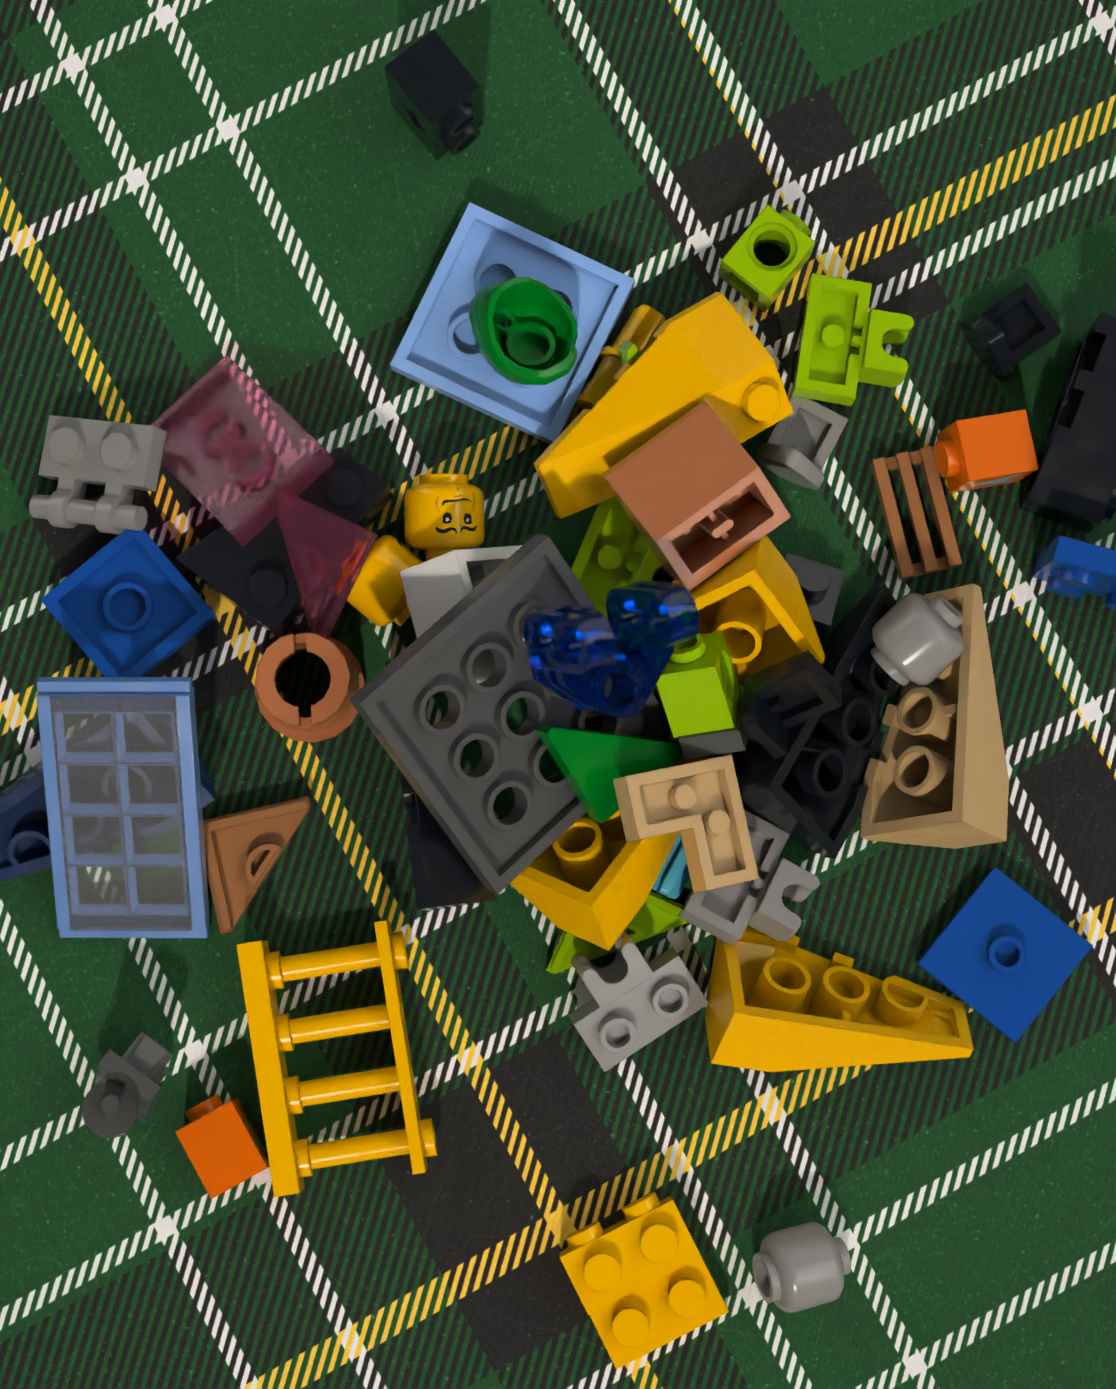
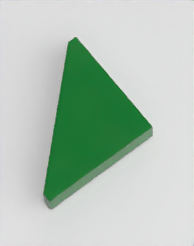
(597, 757)

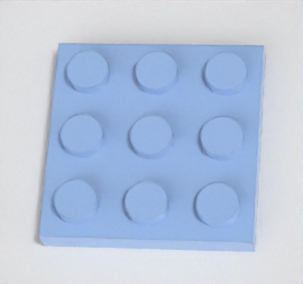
(440, 340)

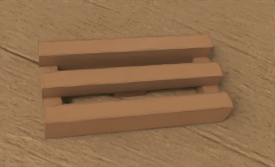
(903, 463)

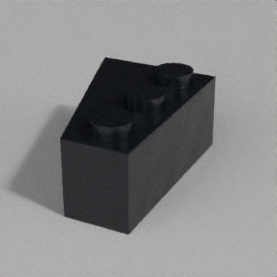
(1079, 446)

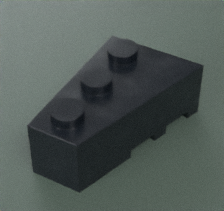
(260, 574)

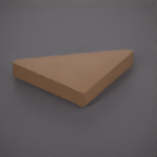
(243, 852)

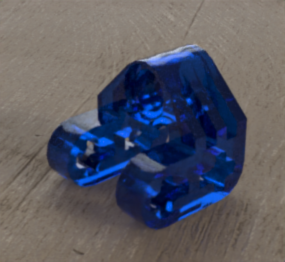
(578, 648)

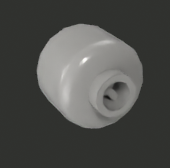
(918, 639)
(801, 1267)

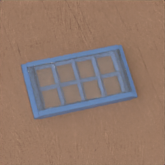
(124, 806)

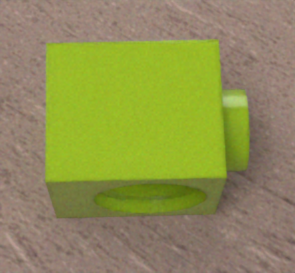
(758, 281)
(700, 686)

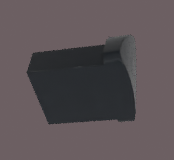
(1010, 331)

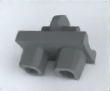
(126, 1088)

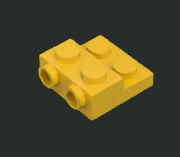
(641, 1279)

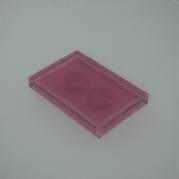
(235, 446)

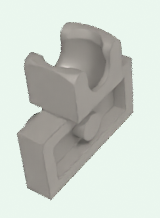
(755, 902)
(632, 1001)

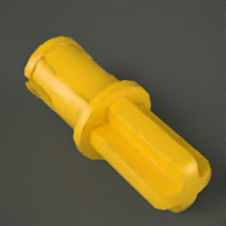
(637, 330)

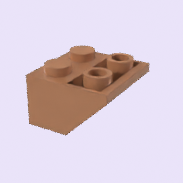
(696, 496)

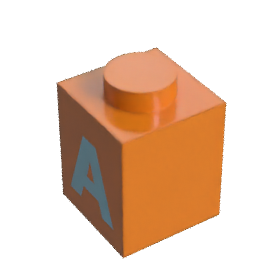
(986, 451)
(222, 1144)

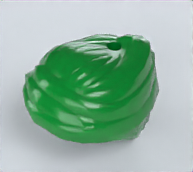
(524, 331)

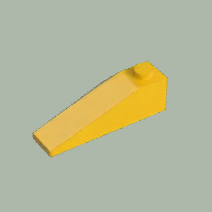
(695, 358)
(758, 610)
(594, 878)
(800, 1011)

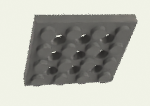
(430, 754)

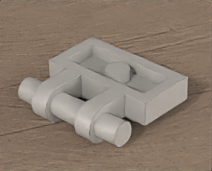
(98, 454)

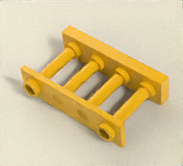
(285, 1096)

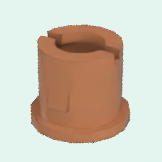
(331, 713)

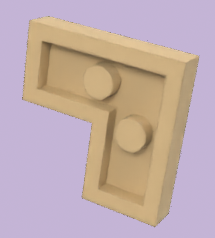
(705, 807)

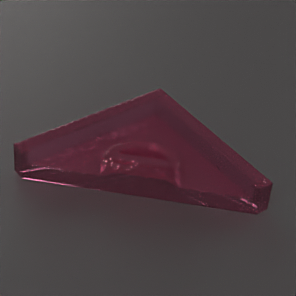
(324, 556)

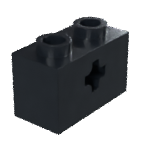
(435, 96)

